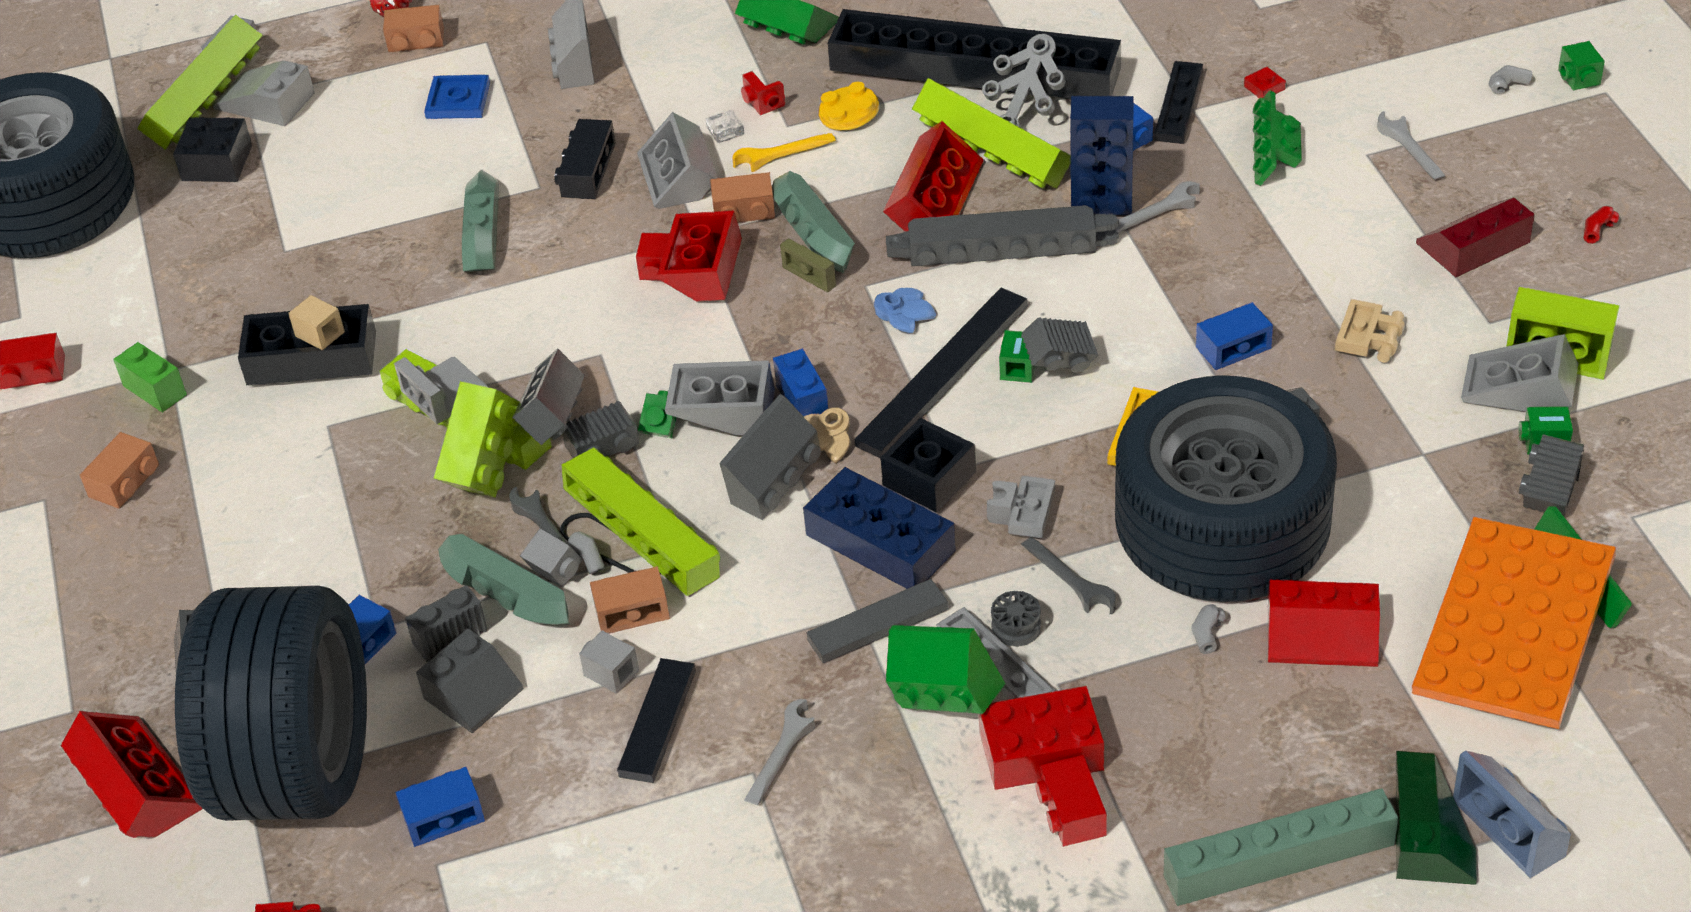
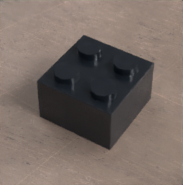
(213, 149)
(928, 464)

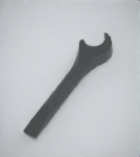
(532, 509)
(1087, 591)

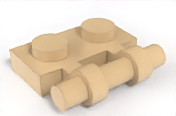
(1359, 329)

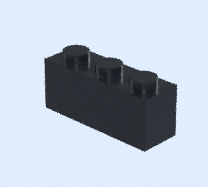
(585, 159)

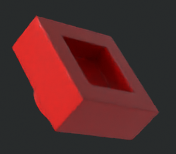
(1264, 80)

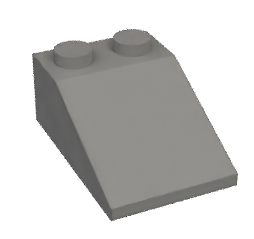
(268, 93)
(1523, 375)
(721, 393)

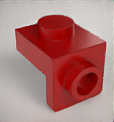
(762, 97)

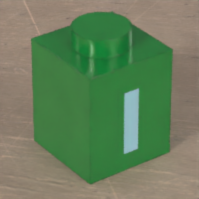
(1014, 360)
(1545, 421)

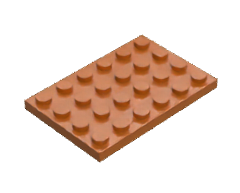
(1515, 622)

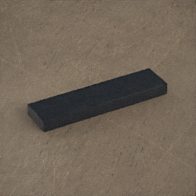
(1178, 102)
(656, 720)

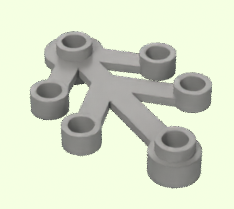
(1027, 78)

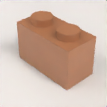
(413, 28)
(745, 195)
(119, 470)
(630, 600)

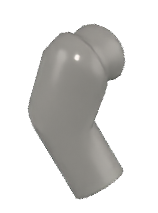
(1506, 75)
(1203, 624)

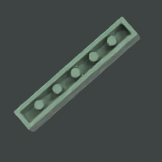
(1279, 846)

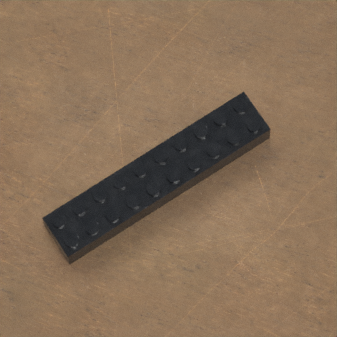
(965, 52)

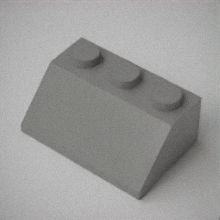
(571, 46)
(676, 163)

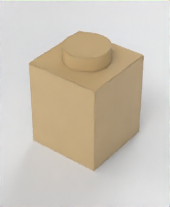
(316, 322)

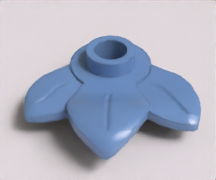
(903, 308)

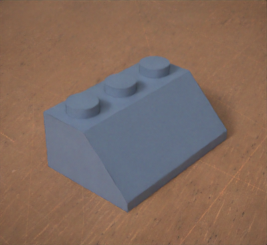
(1509, 814)

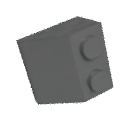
(468, 681)

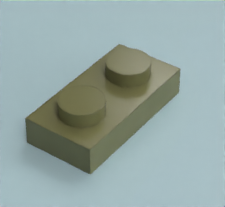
(808, 265)

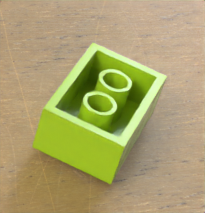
(1585, 322)
(477, 440)

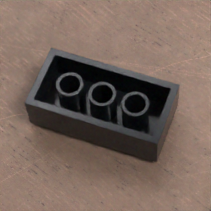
(275, 355)

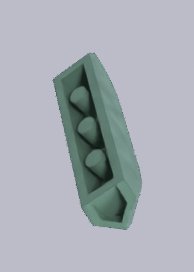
(812, 220)
(480, 223)
(503, 581)

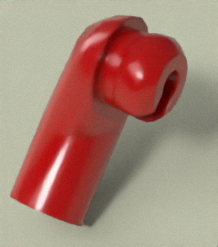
(1593, 223)

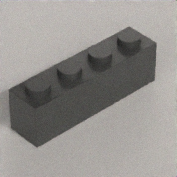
(549, 397)

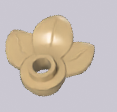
(832, 437)

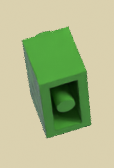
(150, 377)

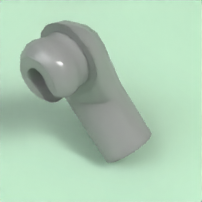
(586, 548)

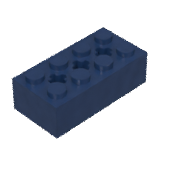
(1102, 153)
(879, 529)

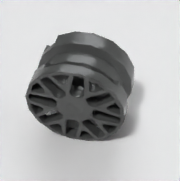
(1024, 610)

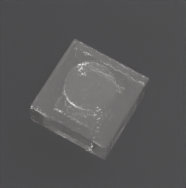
(725, 126)

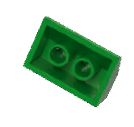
(793, 17)
(941, 669)

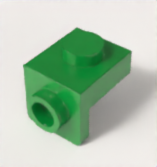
(654, 418)

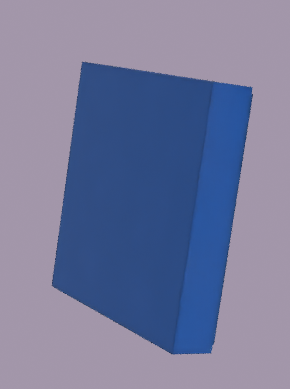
(457, 96)

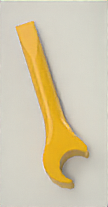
(760, 156)

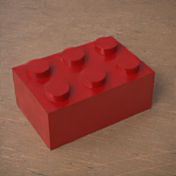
(1038, 731)

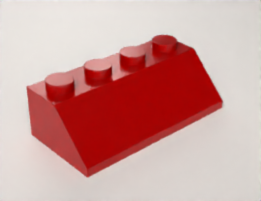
(934, 177)
(129, 773)

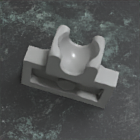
(1022, 508)

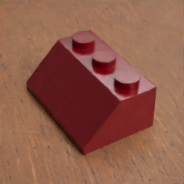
(1479, 236)

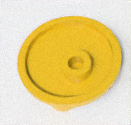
(848, 107)

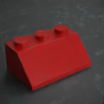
(701, 254)
(1323, 623)

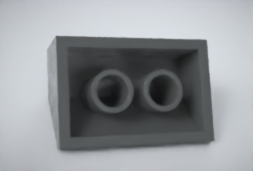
(769, 458)

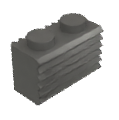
(1059, 344)
(606, 430)
(1552, 474)
(444, 620)

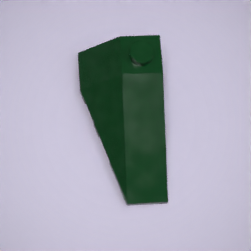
(1430, 828)

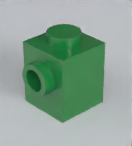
(1581, 65)

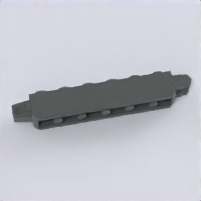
(1003, 235)

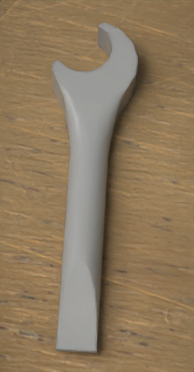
(1399, 131)
(1178, 199)
(794, 729)

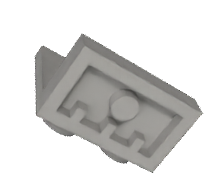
(436, 388)

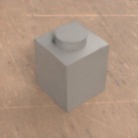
(551, 557)
(609, 661)

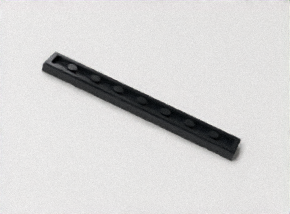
(941, 372)

